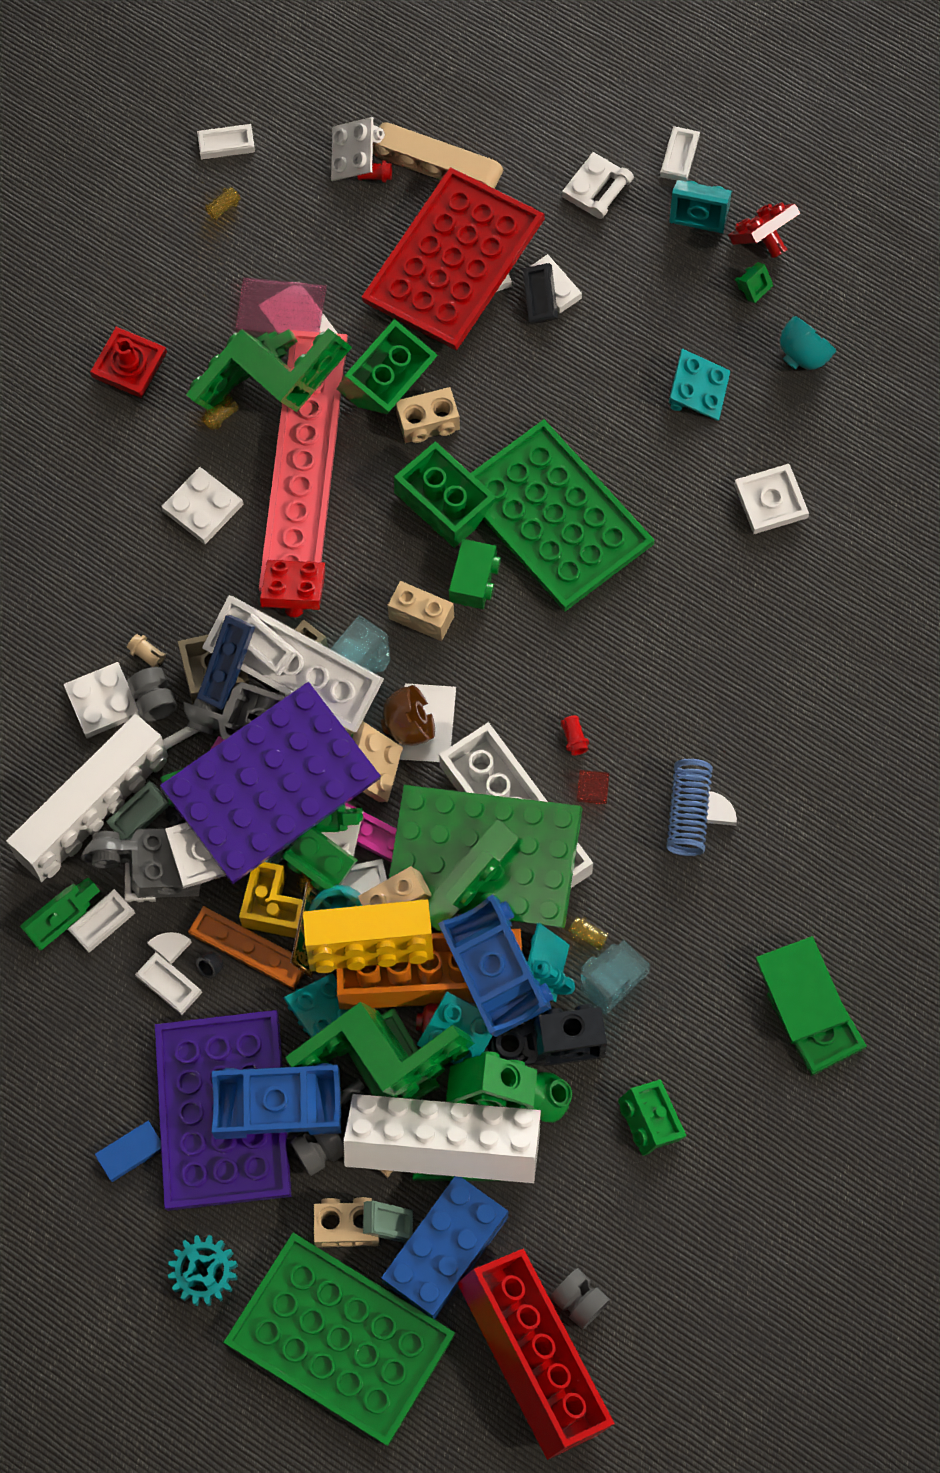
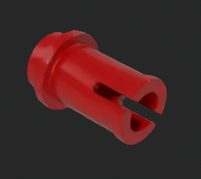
(380, 171)
(576, 741)

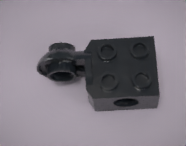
(546, 1041)

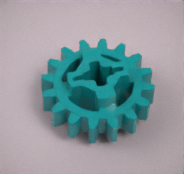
(213, 1262)

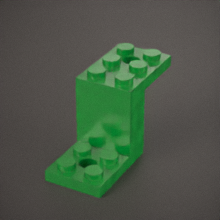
(249, 355)
(381, 1051)

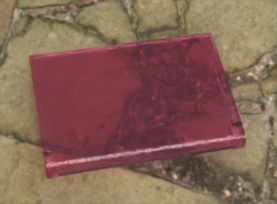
(280, 306)

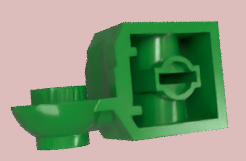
(509, 1084)

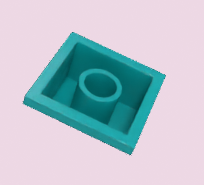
(700, 206)

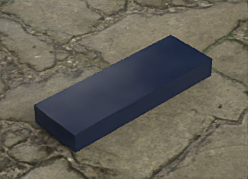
(226, 661)

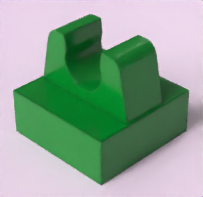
(755, 282)

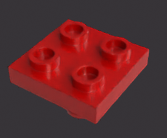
(764, 227)
(128, 362)
(293, 585)

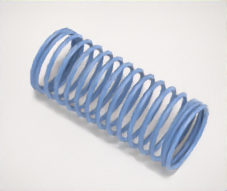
(696, 775)

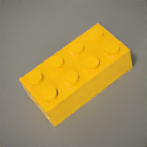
(368, 936)

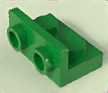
(319, 859)
(651, 1116)

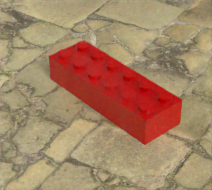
(535, 1353)

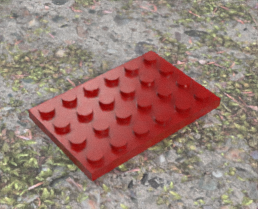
(453, 258)

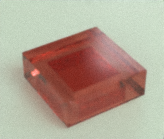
(593, 787)

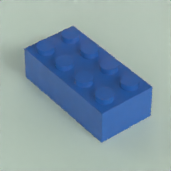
(445, 1247)

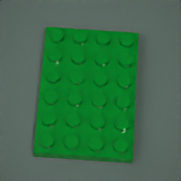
(558, 516)
(536, 875)
(340, 1339)

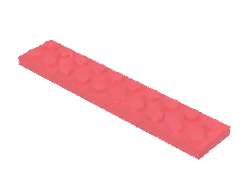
(303, 468)

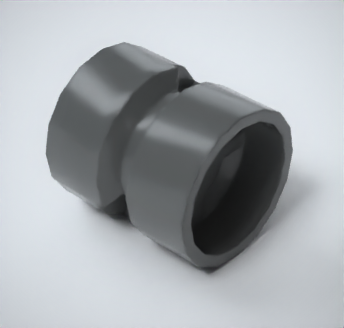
(152, 694)
(316, 1150)
(579, 1298)

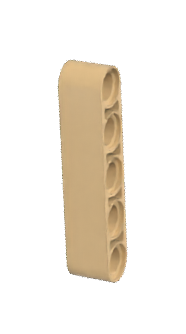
(433, 156)

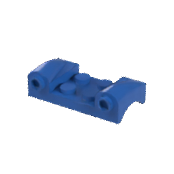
(495, 966)
(276, 1101)

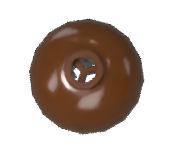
(406, 717)

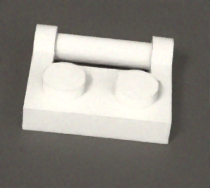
(590, 181)

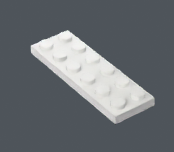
(338, 681)

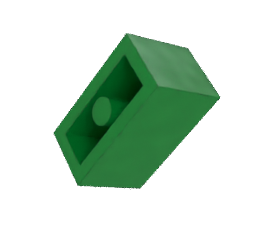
(473, 574)

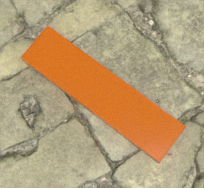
(246, 947)

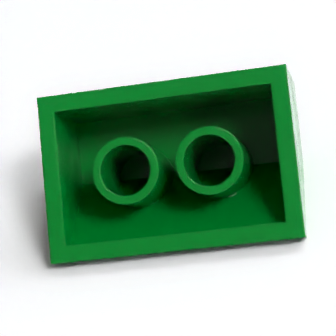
(386, 369)
(443, 494)

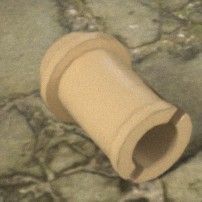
(145, 650)

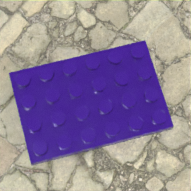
(270, 782)
(194, 1163)

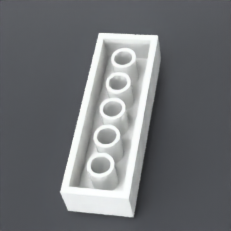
(487, 767)
(88, 798)
(442, 1138)

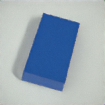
(129, 1151)

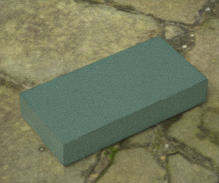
(138, 811)
(387, 1221)

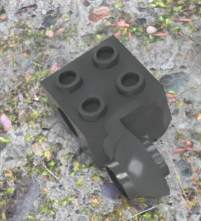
(243, 706)
(149, 860)

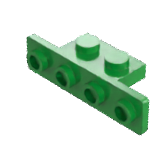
(471, 872)

